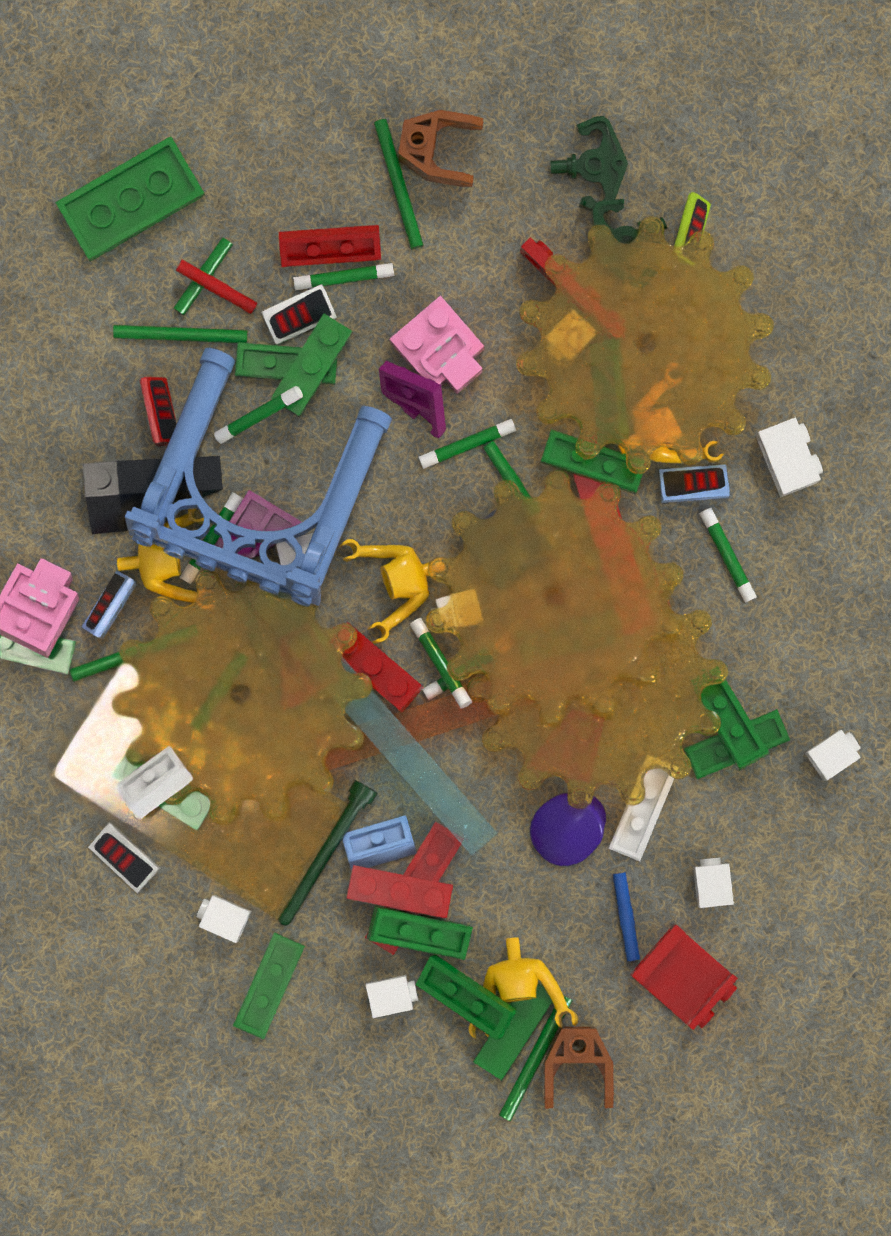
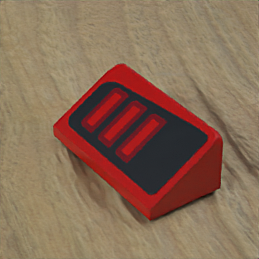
(159, 409)

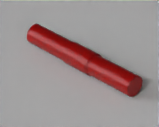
(216, 286)

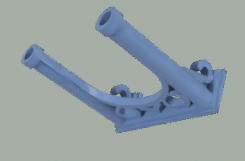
(307, 572)

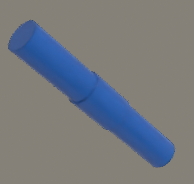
(626, 916)

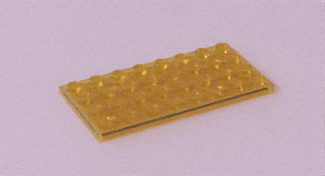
(249, 855)

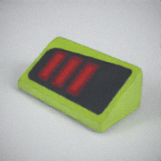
(693, 218)

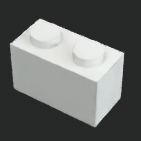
(789, 456)

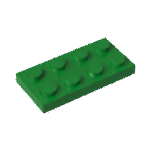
(130, 198)

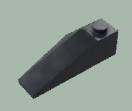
(121, 485)

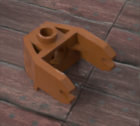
(420, 157)
(592, 1052)

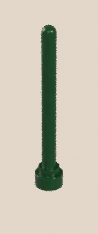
(359, 797)

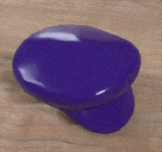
(567, 834)

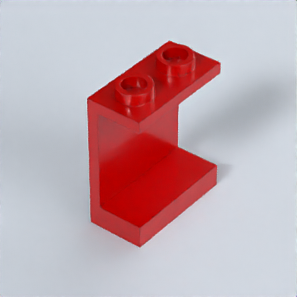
(685, 977)

